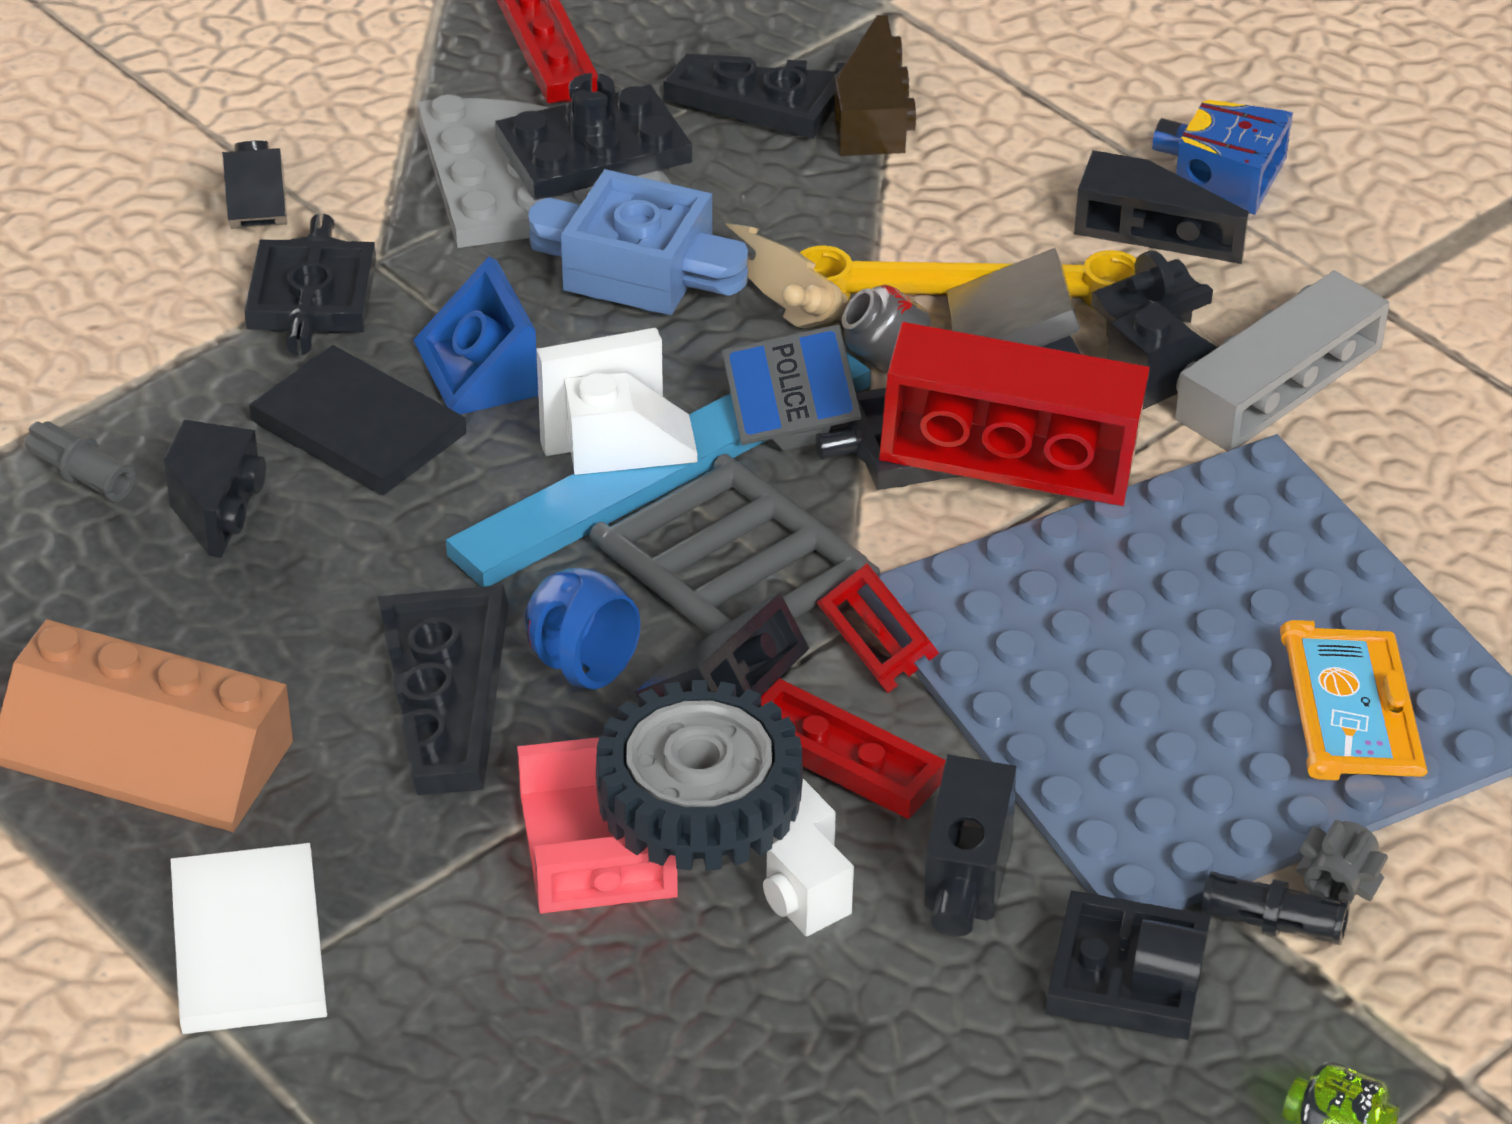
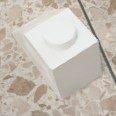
(624, 425)

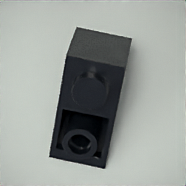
(254, 185)
(211, 480)

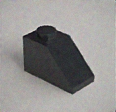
(1160, 341)

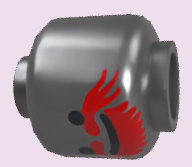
(874, 322)

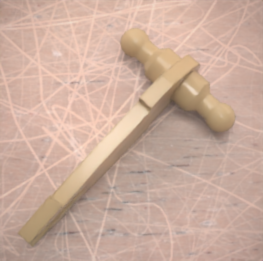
(792, 281)

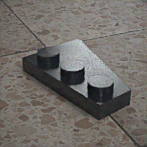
(772, 97)

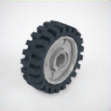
(699, 775)

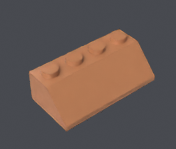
(143, 725)

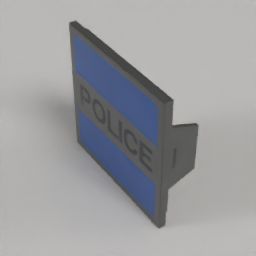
(791, 387)

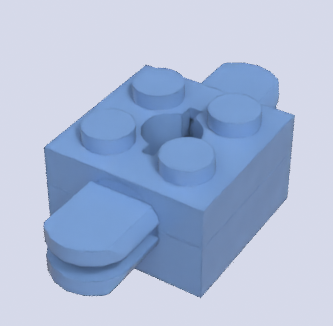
(638, 243)

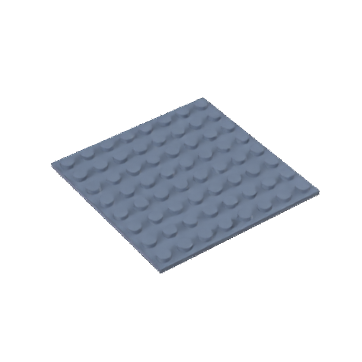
(1149, 678)

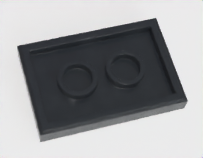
(358, 419)

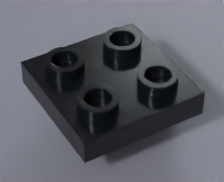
(1128, 965)

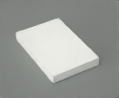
(247, 938)

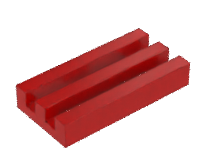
(902, 658)

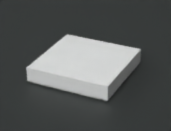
(631, 352)

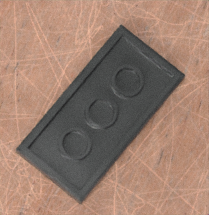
(1017, 303)

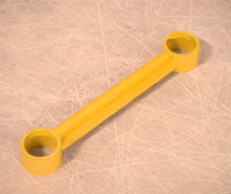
(938, 277)

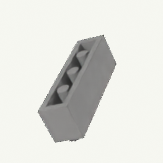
(1281, 360)

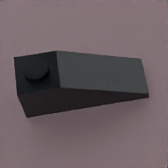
(1156, 209)
(745, 652)

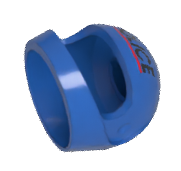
(583, 622)

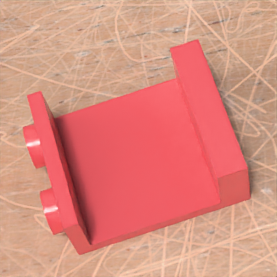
(569, 845)

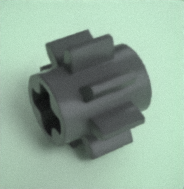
(1342, 862)

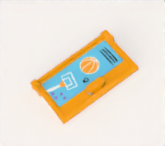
(1345, 699)

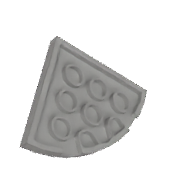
(475, 177)

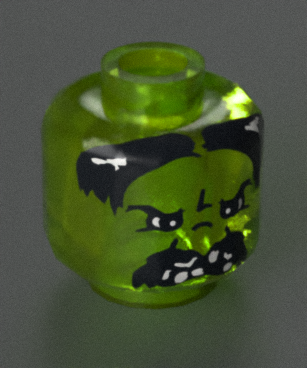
(1339, 1097)

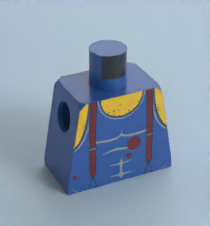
(1229, 149)

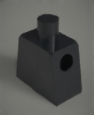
(965, 862)

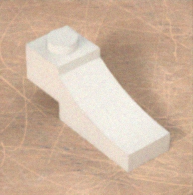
(806, 871)

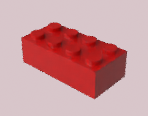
(1012, 413)

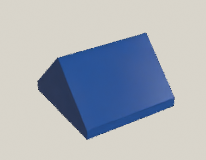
(481, 344)

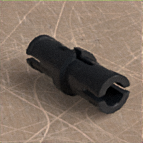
(1275, 908)

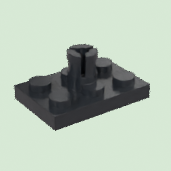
(596, 131)

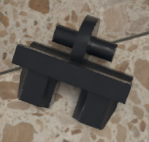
(1153, 282)

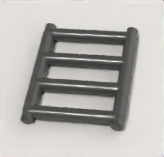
(766, 504)

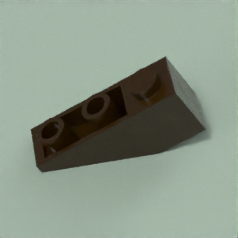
(873, 96)

